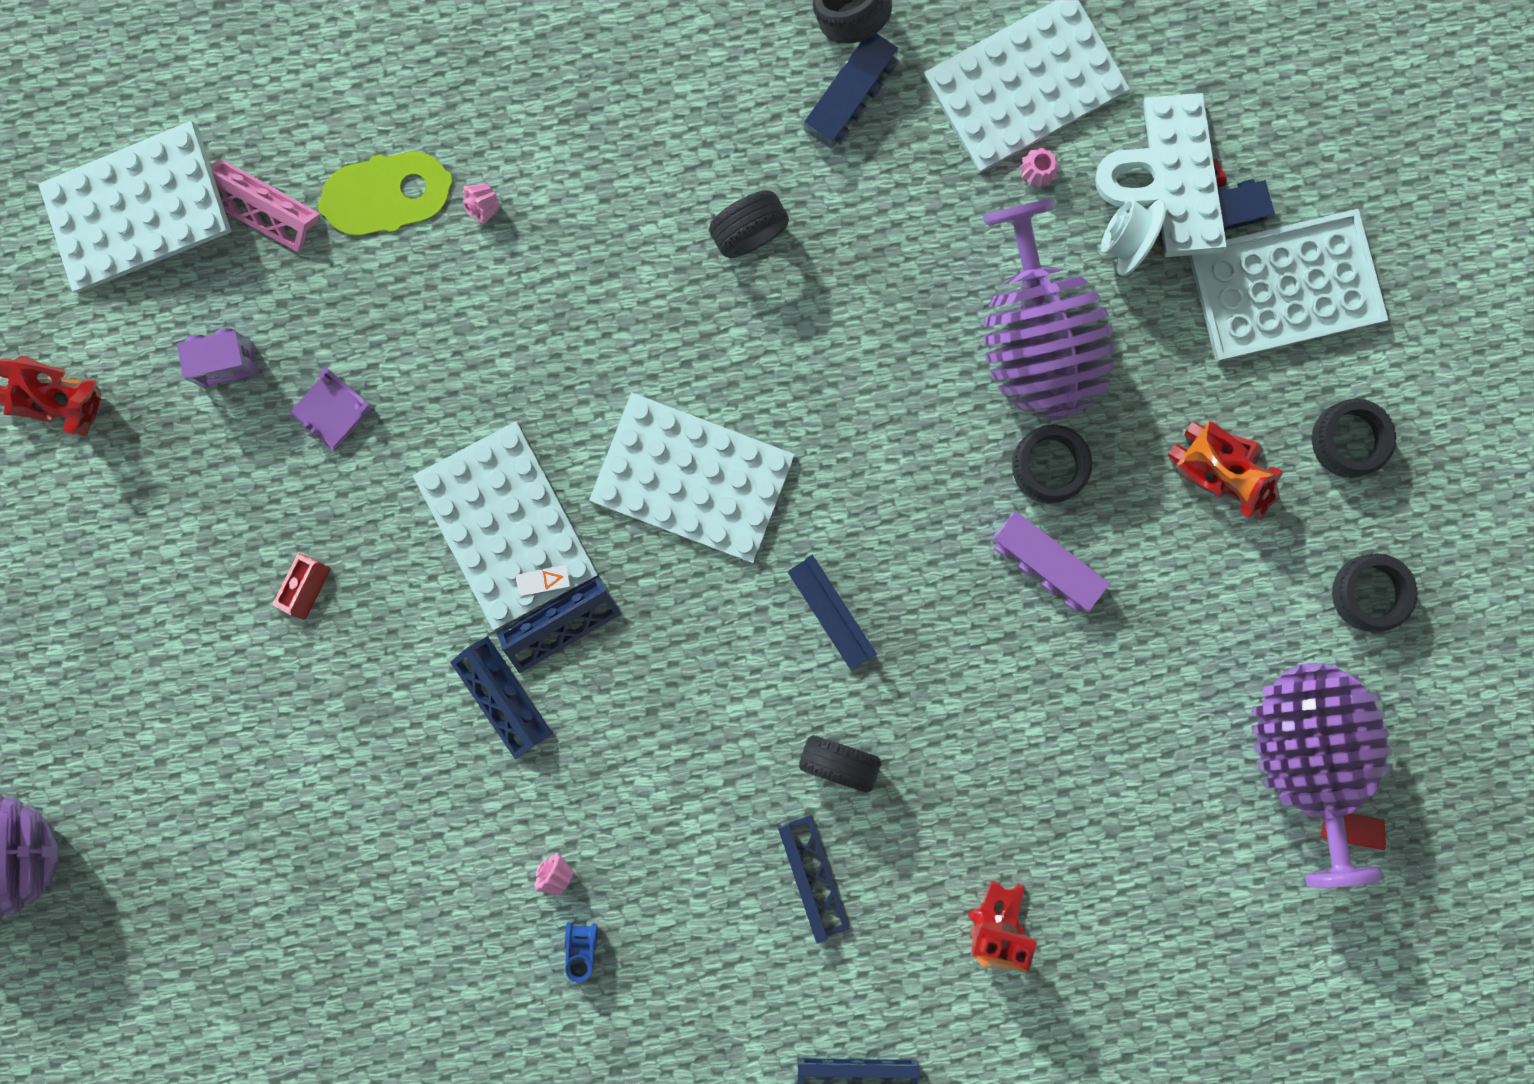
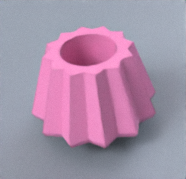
(1039, 167)
(480, 202)
(553, 875)

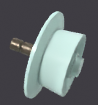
(1134, 234)

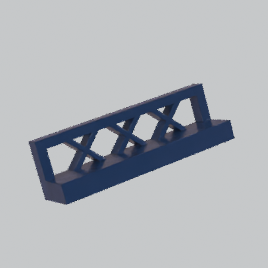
(831, 612)
(555, 619)
(504, 694)
(802, 882)
(857, 1069)

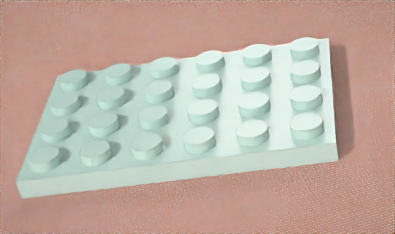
(1026, 82)
(134, 207)
(1288, 286)
(692, 477)
(503, 522)

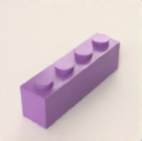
(1049, 562)

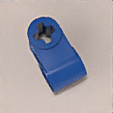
(580, 948)

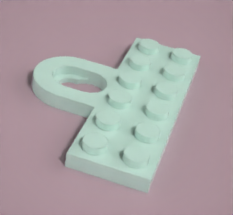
(1181, 171)

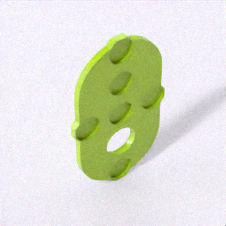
(370, 198)

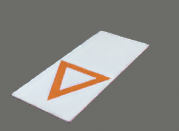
(542, 580)

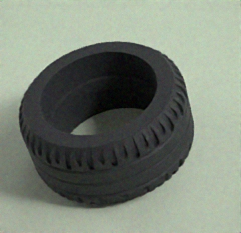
(854, 24)
(748, 224)
(1380, 424)
(1076, 445)
(1404, 585)
(840, 763)

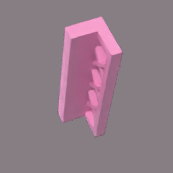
(262, 197)

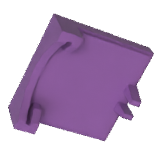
(331, 409)

